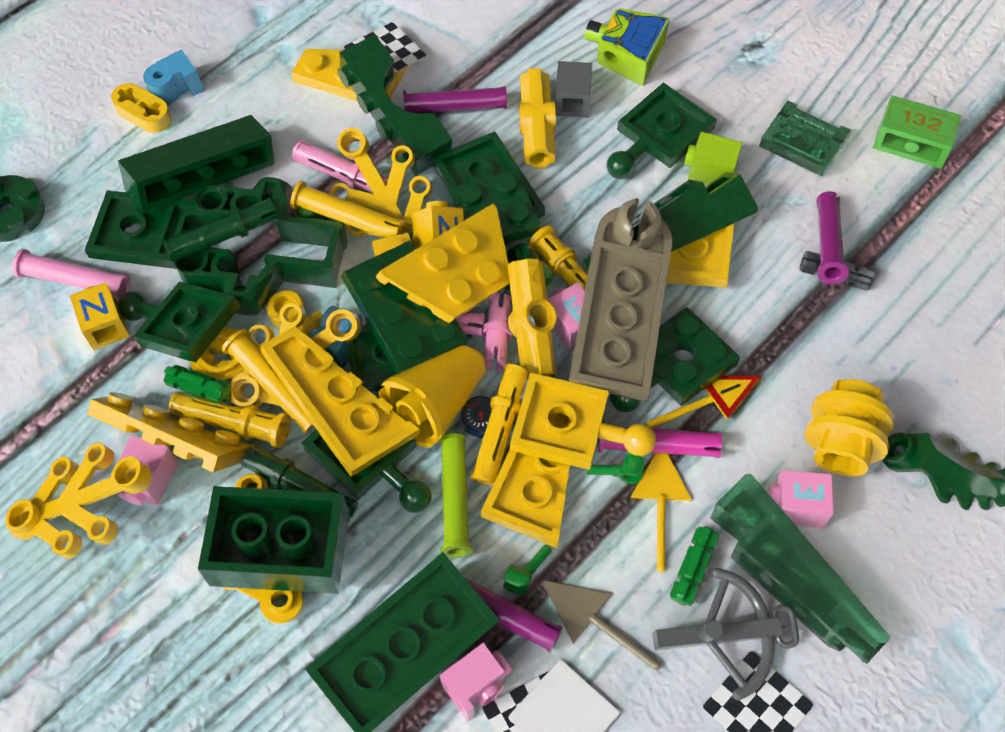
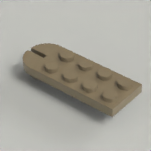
(623, 303)

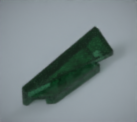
(794, 571)

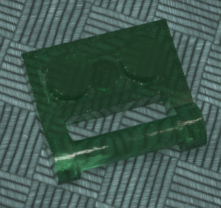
(804, 139)

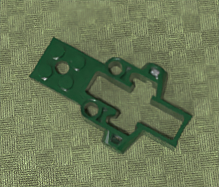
(217, 266)

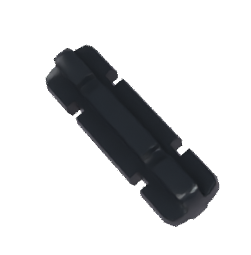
(862, 277)

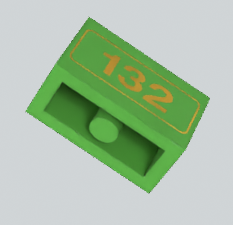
(917, 131)

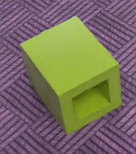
(712, 157)

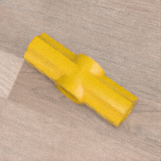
(537, 118)
(530, 297)

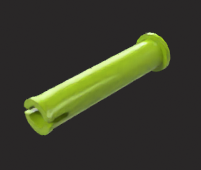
(455, 497)

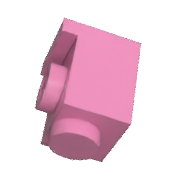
(475, 679)

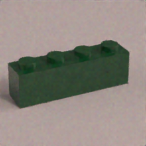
(195, 162)

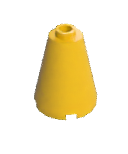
(435, 391)

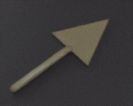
(579, 607)

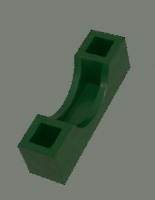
(369, 71)

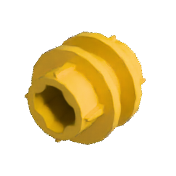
(849, 427)

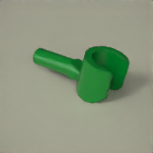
(630, 471)
(518, 579)

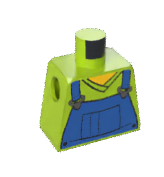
(629, 42)

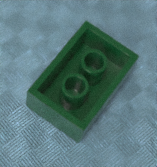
(274, 539)

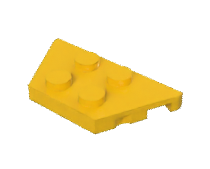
(454, 268)

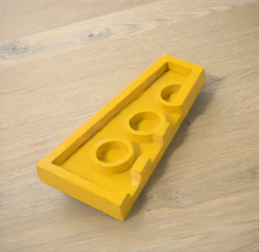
(342, 410)
(187, 434)
(530, 493)

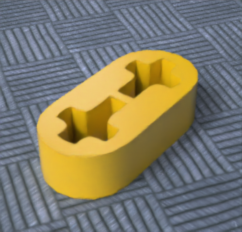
(145, 102)

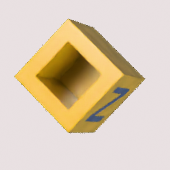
(434, 221)
(99, 316)

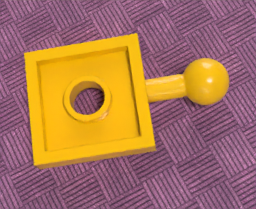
(578, 440)

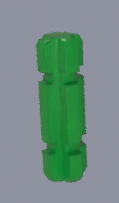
(197, 383)
(694, 566)

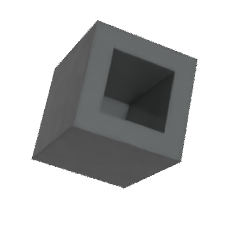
(573, 89)

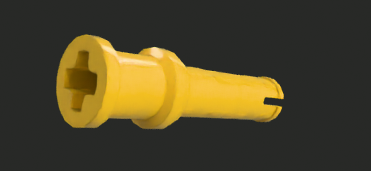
(558, 256)
(245, 421)

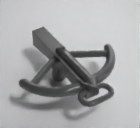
(714, 633)

